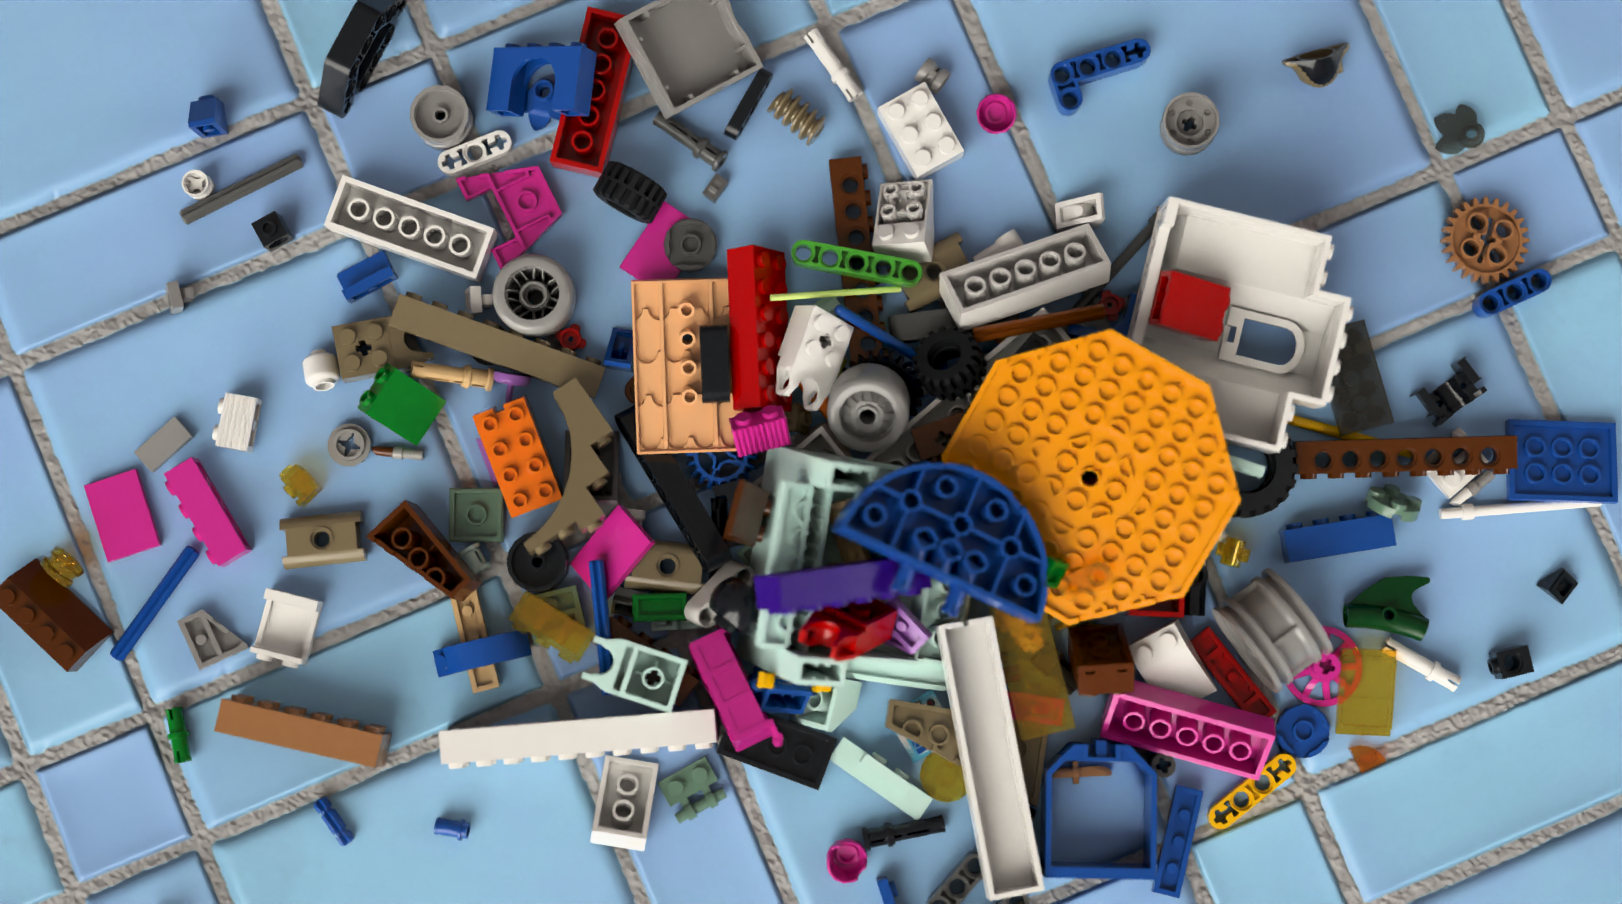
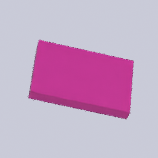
(648, 255)
(122, 515)
(619, 544)

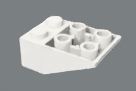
(905, 221)

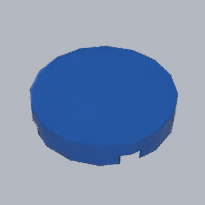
(1302, 730)

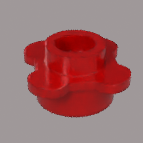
(1117, 304)
(573, 331)

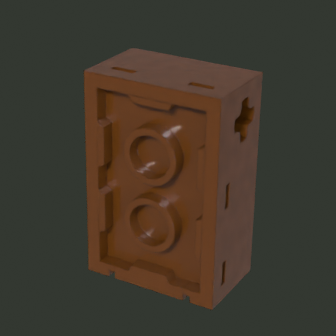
(1100, 659)

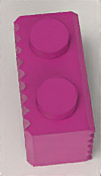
(760, 430)

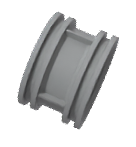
(1272, 630)

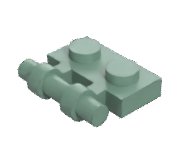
(688, 782)

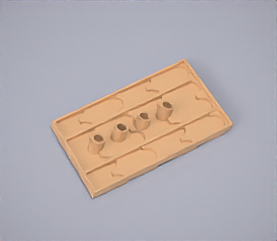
(669, 368)

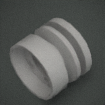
(1192, 108)

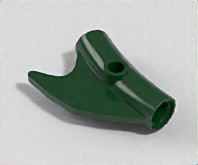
(1393, 596)

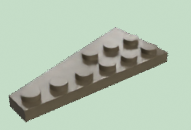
(935, 731)

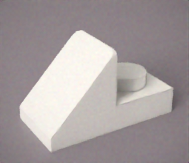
(1080, 212)

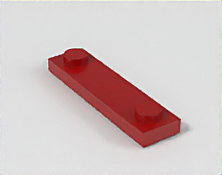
(1230, 674)

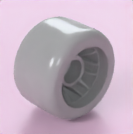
(519, 281)
(870, 388)

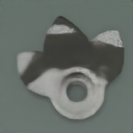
(1454, 130)

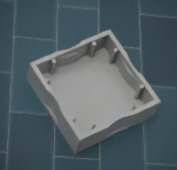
(687, 50)

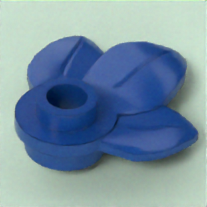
(540, 107)

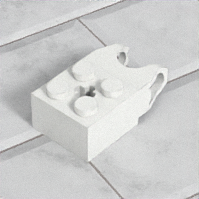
(812, 353)

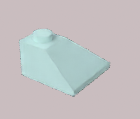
(830, 708)

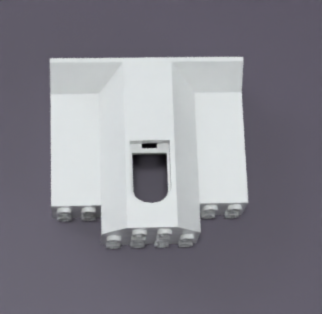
(1272, 281)

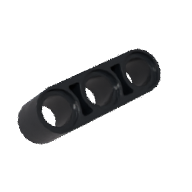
(714, 363)

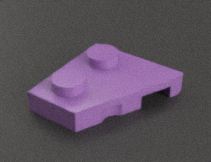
(908, 631)

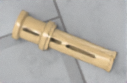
(465, 375)

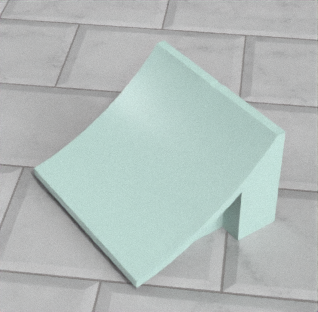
(801, 537)

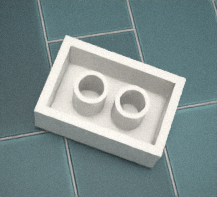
(920, 132)

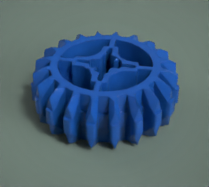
(713, 477)

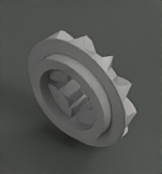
(345, 433)

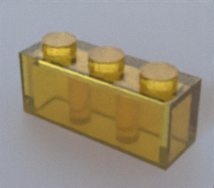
(552, 627)

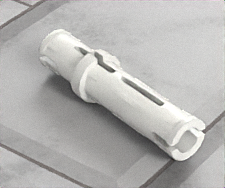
(839, 74)
(1421, 664)

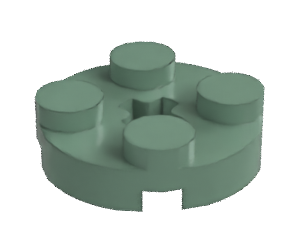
(1390, 501)

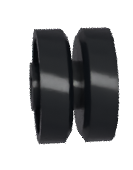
(538, 579)

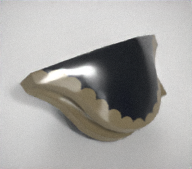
(1319, 66)

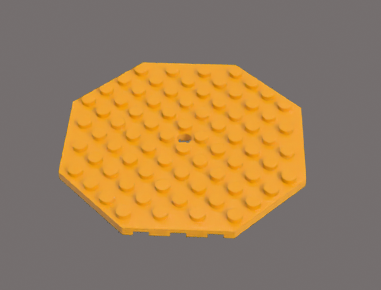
(1145, 434)

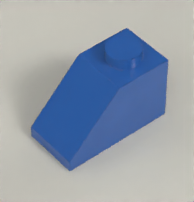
(208, 117)

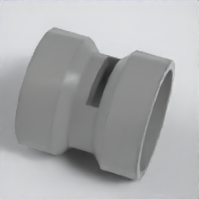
(932, 75)

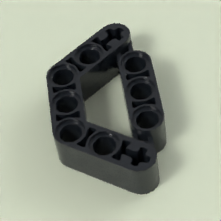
(357, 53)

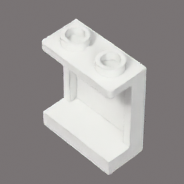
(287, 628)

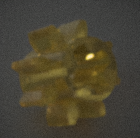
(1232, 552)

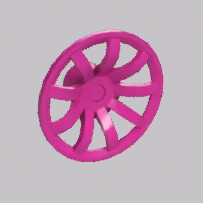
(1323, 671)

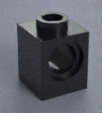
(272, 231)
(1520, 656)

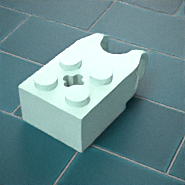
(629, 669)

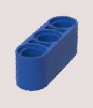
(1523, 288)

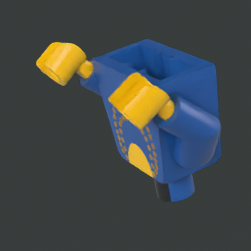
(780, 695)

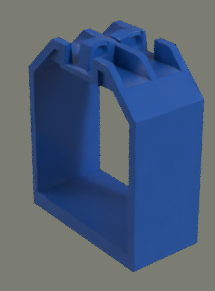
(1100, 751)

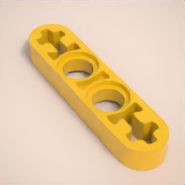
(1254, 795)

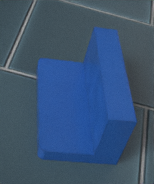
(366, 277)

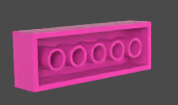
(1189, 729)

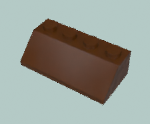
(53, 616)

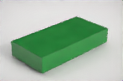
(658, 607)

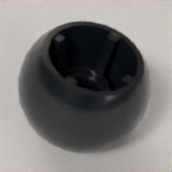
(734, 606)

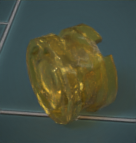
(62, 567)

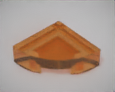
(1366, 757)

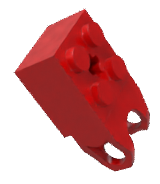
(849, 628)

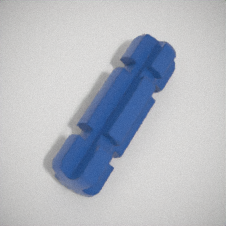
(333, 821)

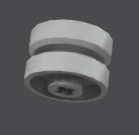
(444, 102)

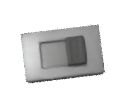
(715, 188)

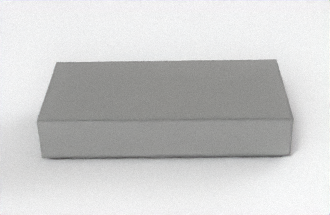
(164, 444)

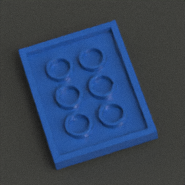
(1563, 462)

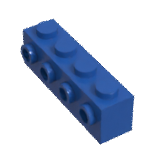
(1336, 538)

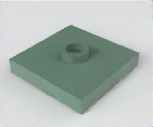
(476, 515)

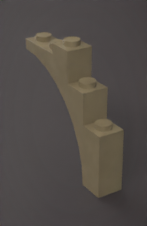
(587, 472)

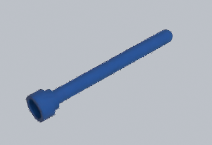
(877, 332)

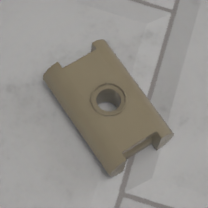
(946, 256)
(303, 536)
(684, 579)

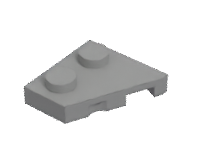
(209, 639)

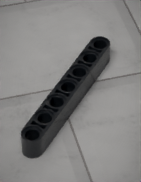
(679, 499)

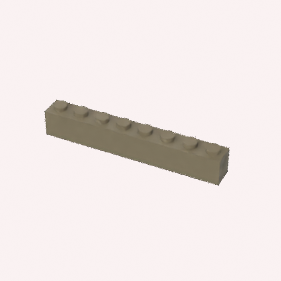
(494, 345)

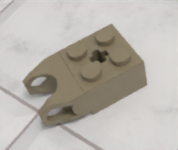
(387, 347)

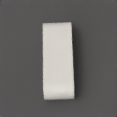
(701, 599)

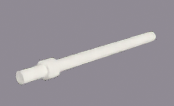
(1468, 511)

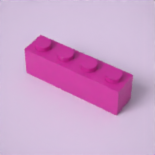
(207, 512)

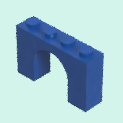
(515, 66)

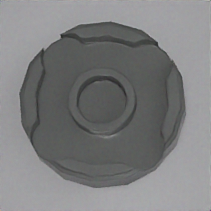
(690, 245)

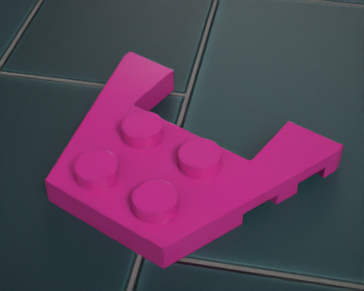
(525, 202)

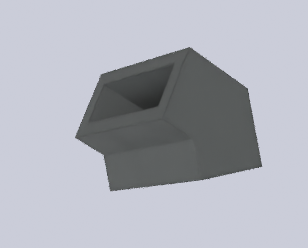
(623, 601)

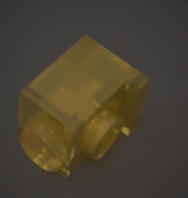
(300, 484)

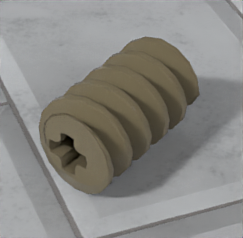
(797, 115)

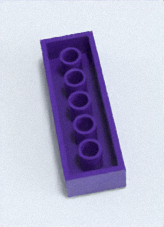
(832, 586)

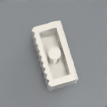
(237, 422)

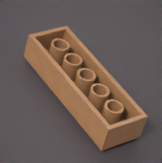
(304, 732)

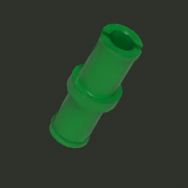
(178, 735)

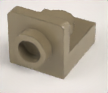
(798, 419)

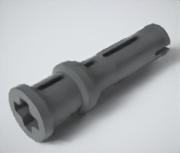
(699, 146)

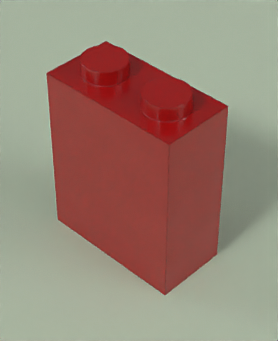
(1189, 306)

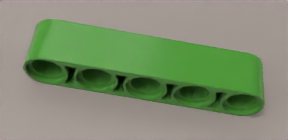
(843, 268)

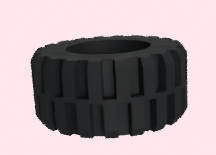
(1274, 488)

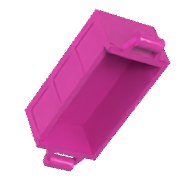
(729, 691)

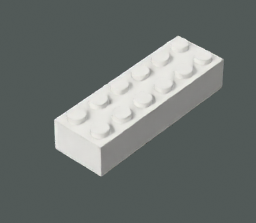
(411, 229)
(1024, 277)

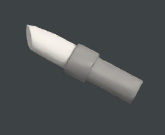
(1472, 488)

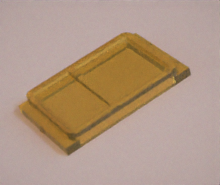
(1366, 692)

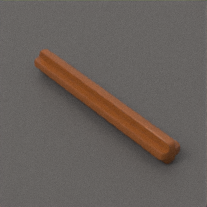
(1039, 323)

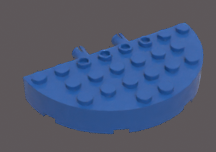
(955, 530)

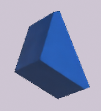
(620, 350)

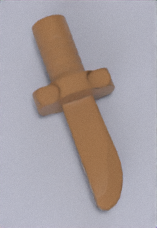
(1076, 772)

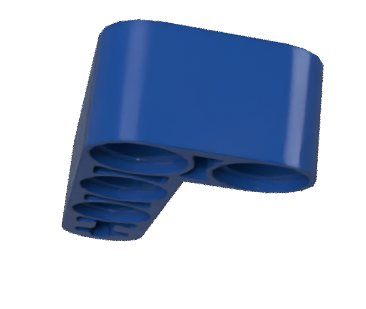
(1101, 70)

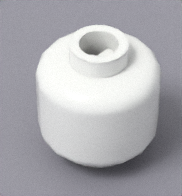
(321, 370)

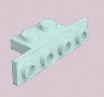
(881, 779)

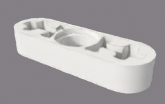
(489, 138)

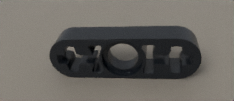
(748, 104)

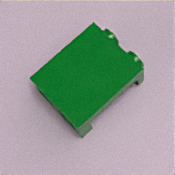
(401, 404)

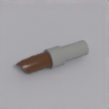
(398, 452)

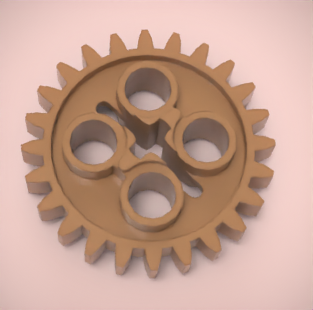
(1462, 233)

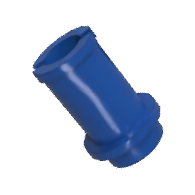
(452, 828)

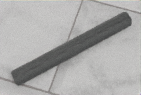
(241, 188)

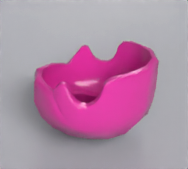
(996, 113)
(846, 860)

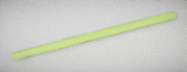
(835, 293)

